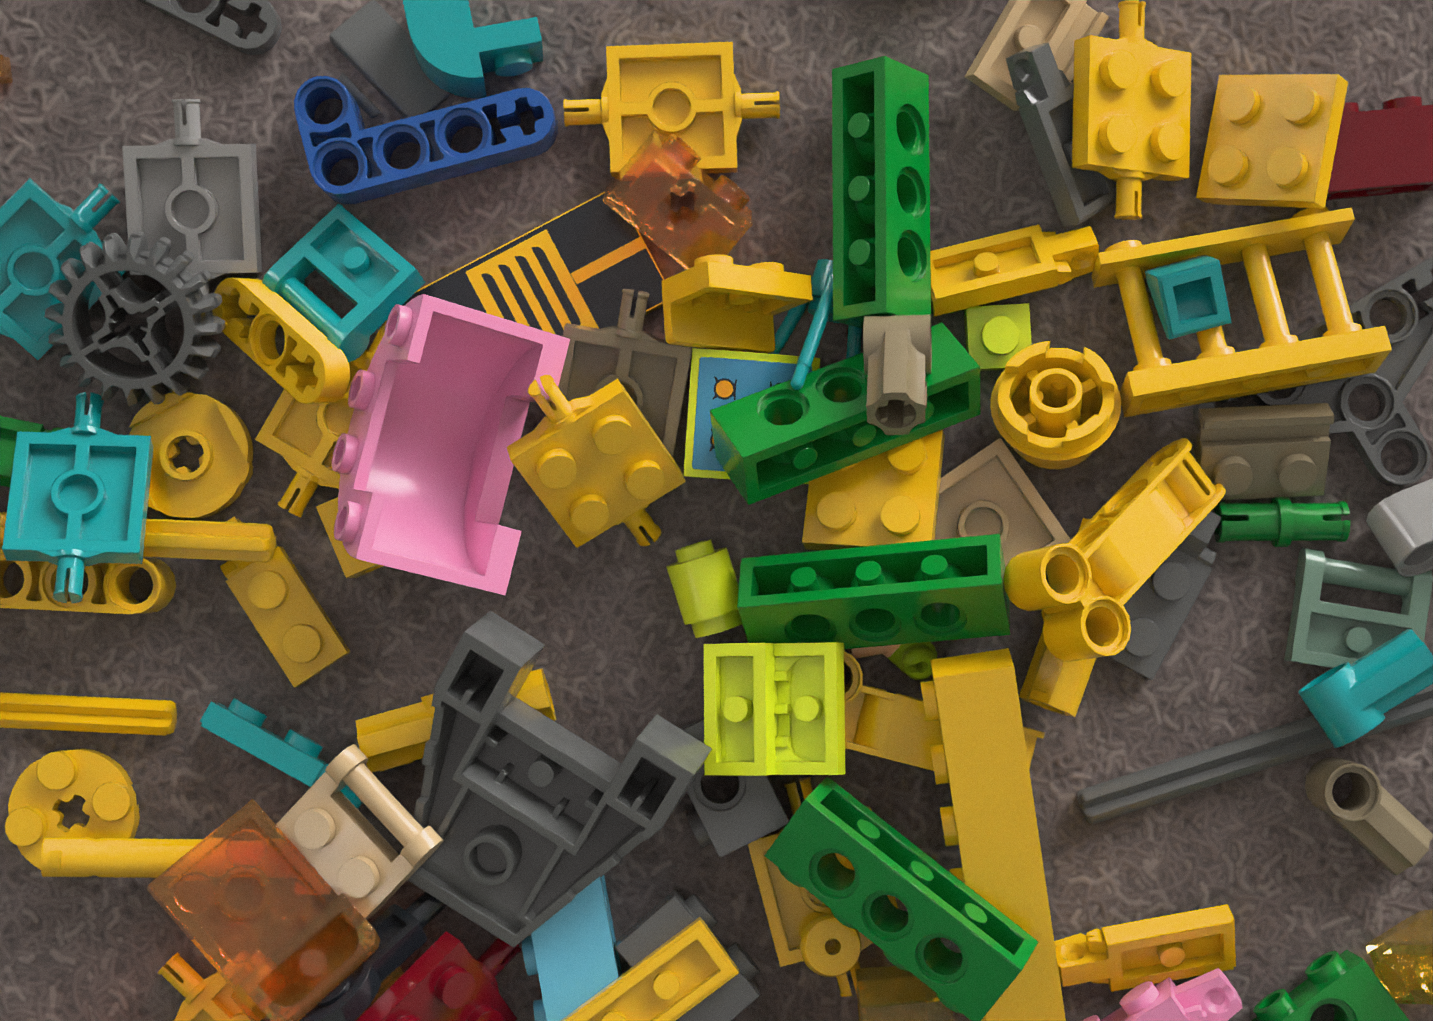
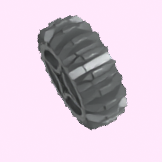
(124, 297)

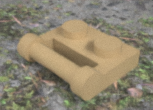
(346, 845)

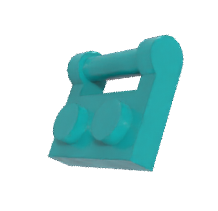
(357, 266)

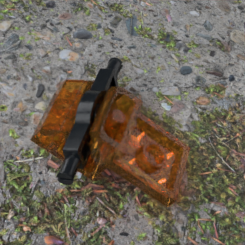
(281, 929)

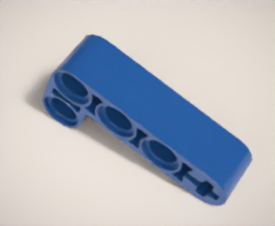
(432, 131)

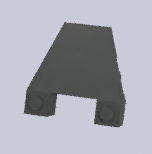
(524, 800)

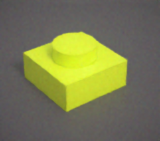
(996, 333)

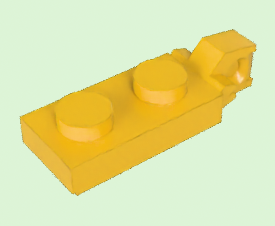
(1008, 266)
(285, 614)
(1150, 949)

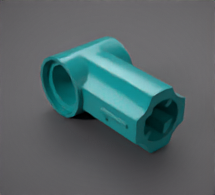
(1356, 696)

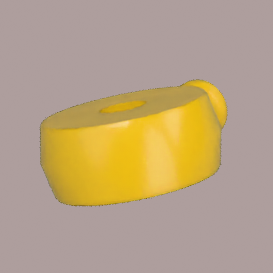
(813, 946)

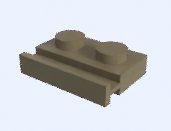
(1266, 449)

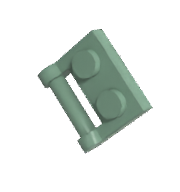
(1339, 633)

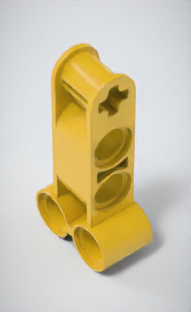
(1112, 555)
(895, 723)

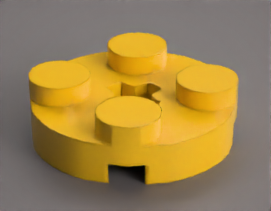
(223, 466)
(63, 776)

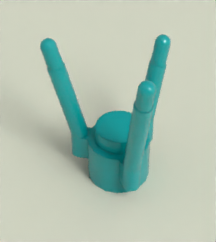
(822, 309)

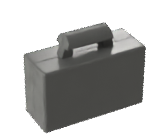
(387, 60)

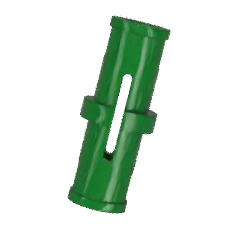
(1282, 522)

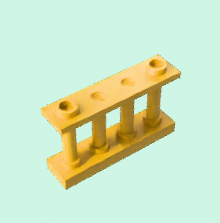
(1281, 358)

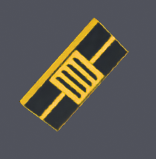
(559, 273)

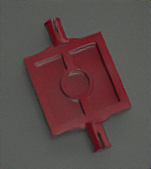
(448, 986)

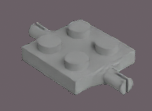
(197, 197)

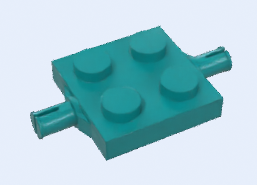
(34, 244)
(78, 498)

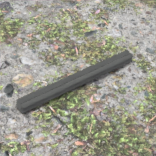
(1228, 762)

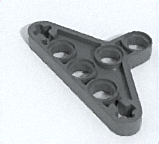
(1392, 381)

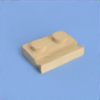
(1026, 25)

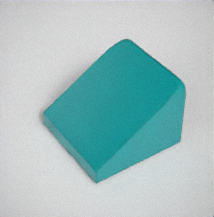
(1189, 295)

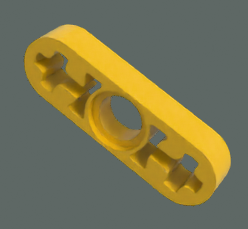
(304, 343)

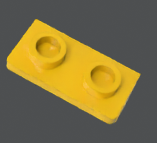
(730, 303)

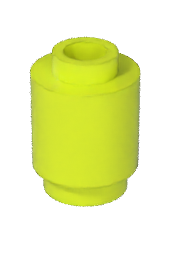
(705, 588)

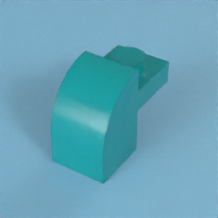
(458, 54)

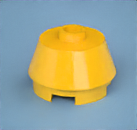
(1055, 404)

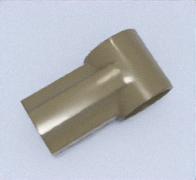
(896, 362)
(1369, 814)

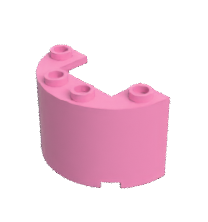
(431, 438)

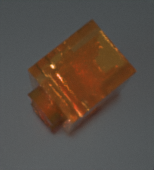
(644, 200)

